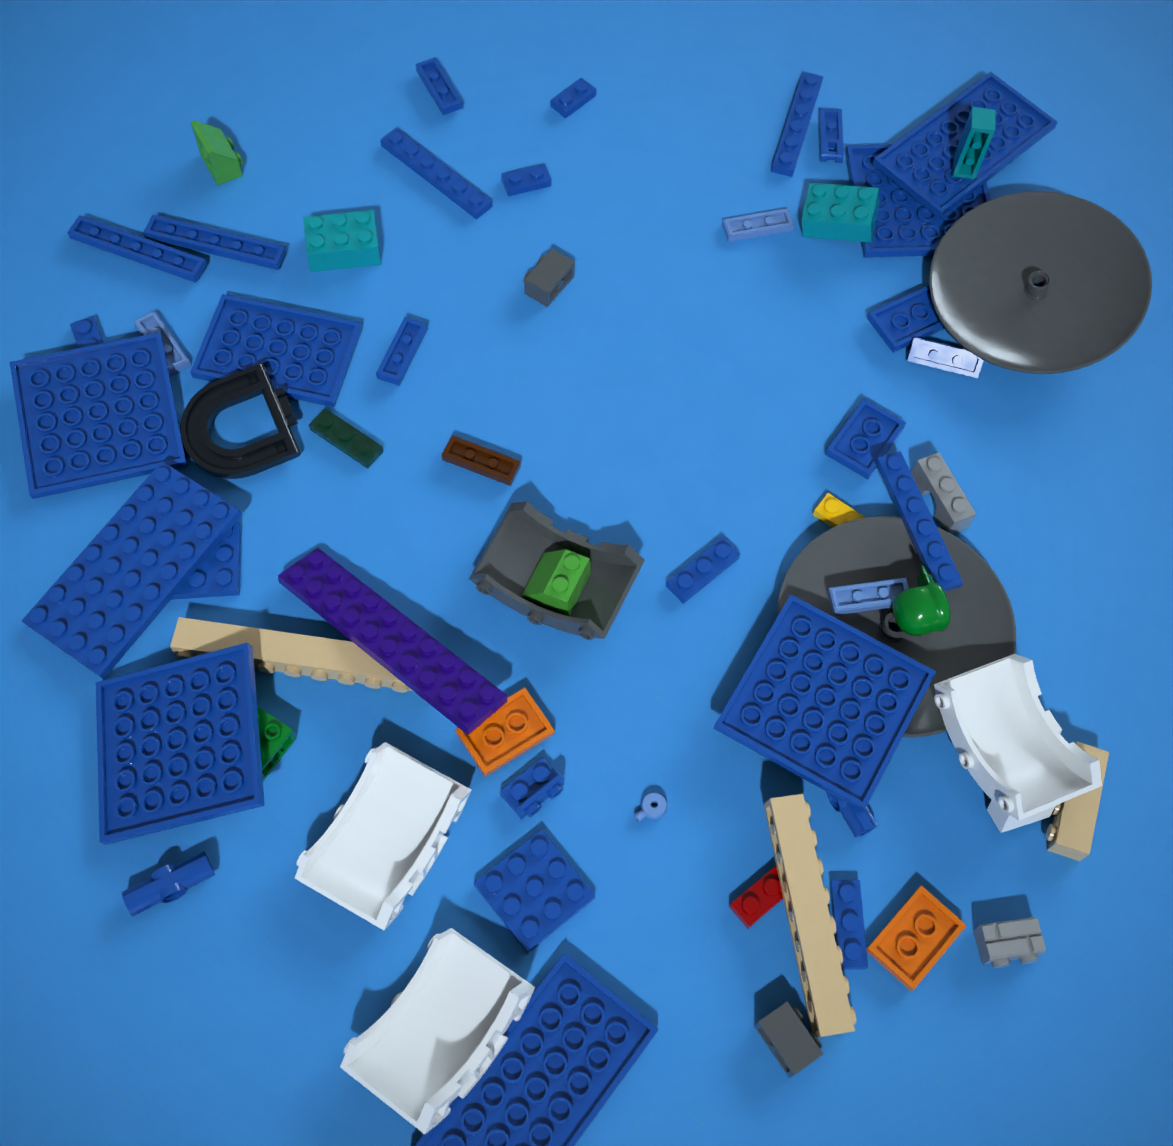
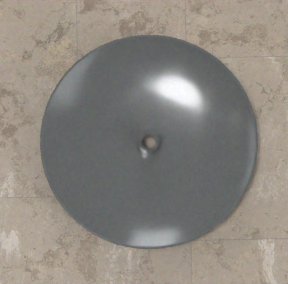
(1079, 254)
(881, 550)

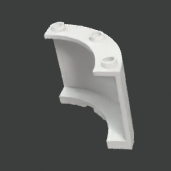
(1010, 739)
(384, 836)
(439, 1031)

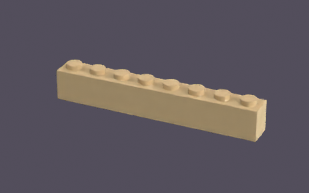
(809, 916)

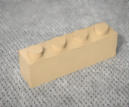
(1076, 818)

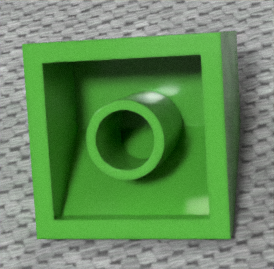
(217, 152)
(558, 580)

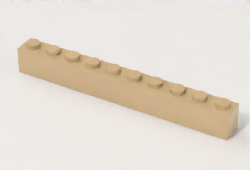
(286, 653)

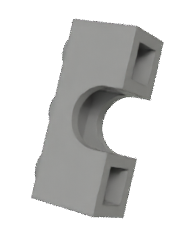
(953, 508)

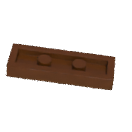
(481, 460)

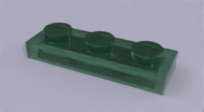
(346, 438)

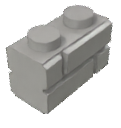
(1010, 941)

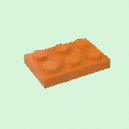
(507, 733)
(916, 938)

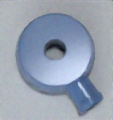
(650, 812)

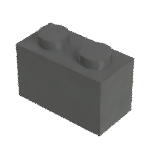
(549, 277)
(789, 1039)

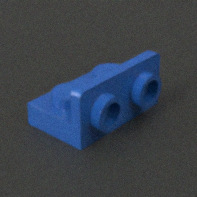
(533, 788)

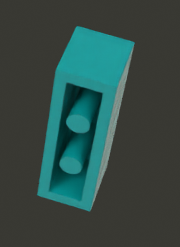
(974, 142)

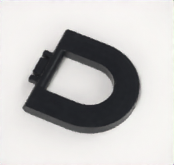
(249, 459)

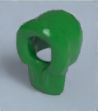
(922, 608)

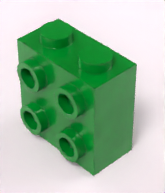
(274, 740)

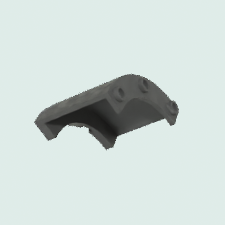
(516, 553)

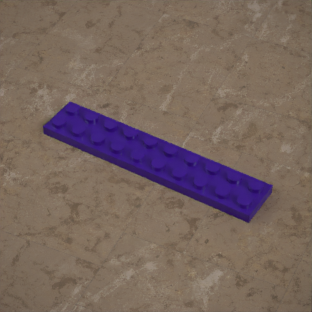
(393, 640)

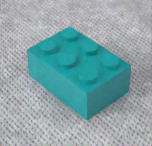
(840, 212)
(341, 240)

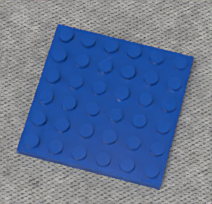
(902, 222)
(96, 414)
(825, 702)
(178, 744)

